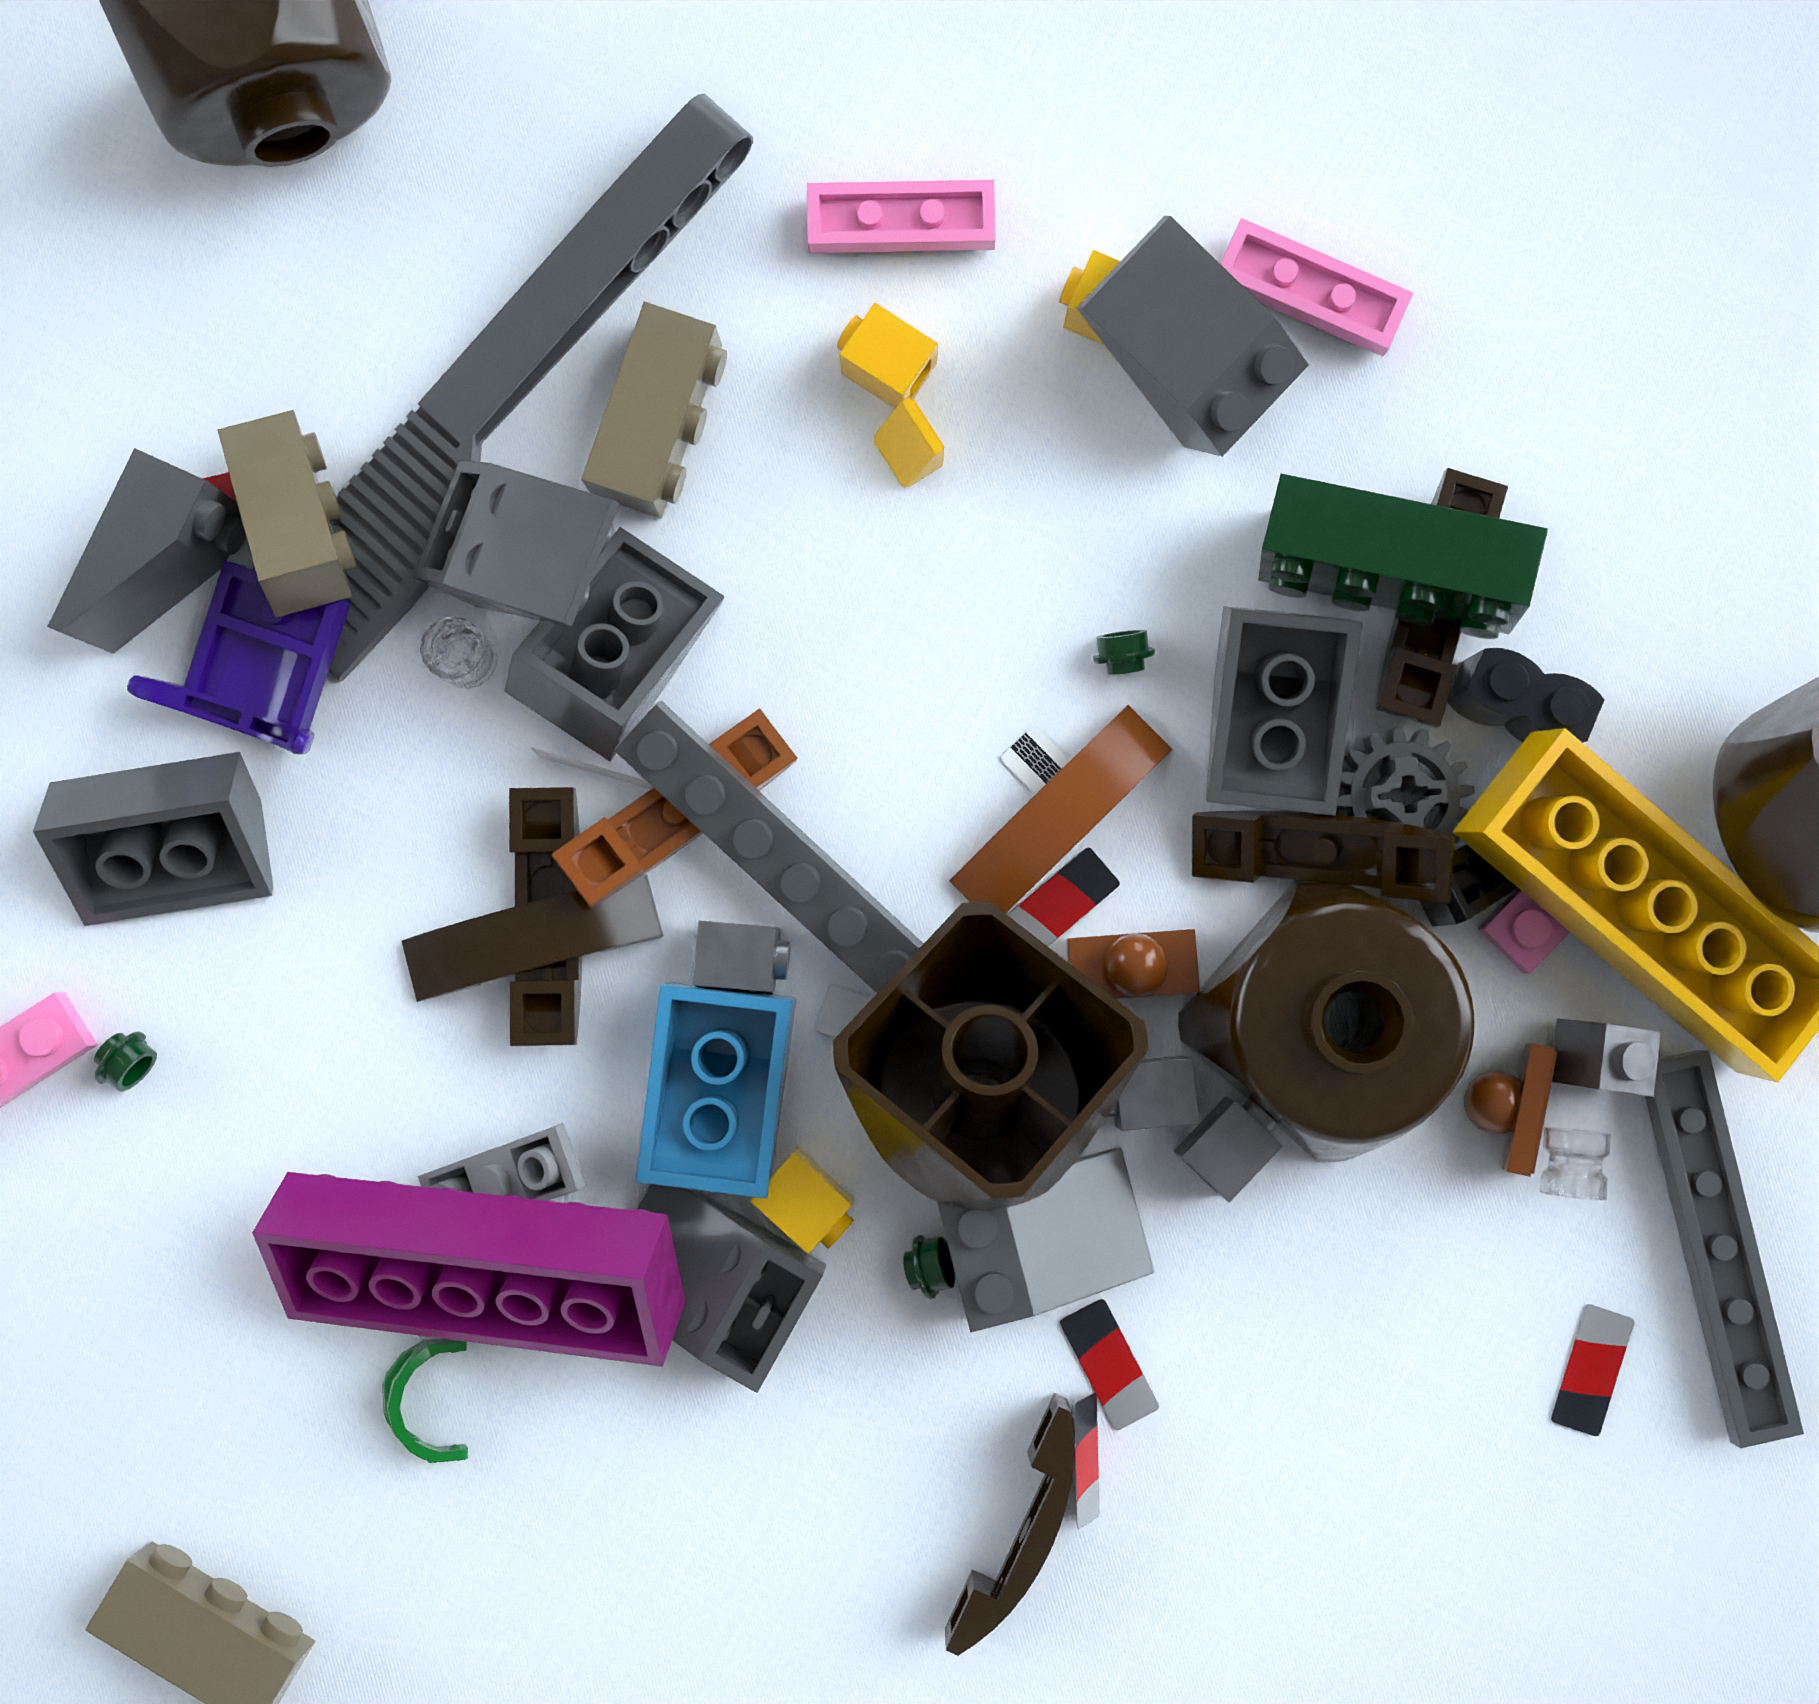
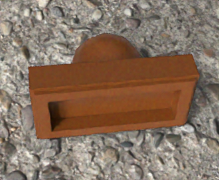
(1138, 962)
(1506, 1104)

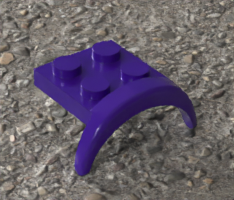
(253, 667)

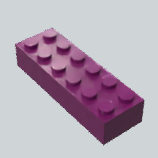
(474, 1267)

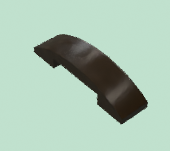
(1420, 657)
(1326, 849)
(528, 939)
(546, 998)
(989, 1601)

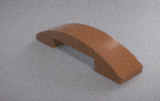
(1062, 812)
(652, 829)

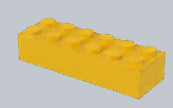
(1649, 902)

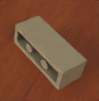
(655, 410)
(287, 513)
(199, 1630)

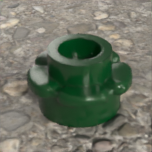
(1123, 651)
(124, 1060)
(929, 1266)

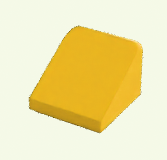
(909, 444)

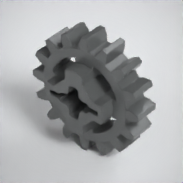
(1402, 772)

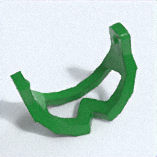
(393, 1389)

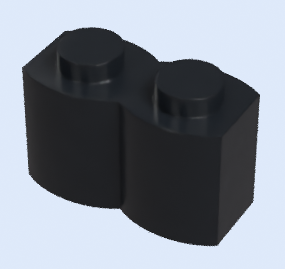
(1513, 691)

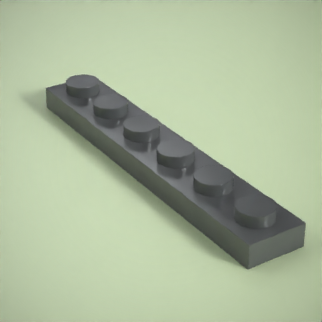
(768, 846)
(1721, 1252)

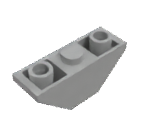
(529, 1167)

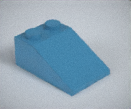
(715, 1089)

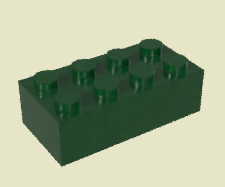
(1400, 556)

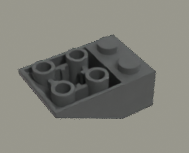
(516, 543)
(737, 1284)

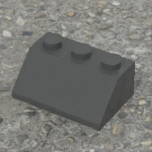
(157, 838)

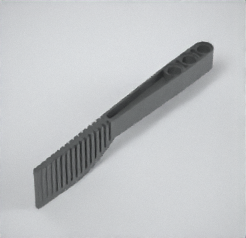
(401, 490)

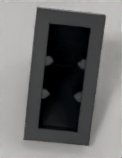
(1474, 889)

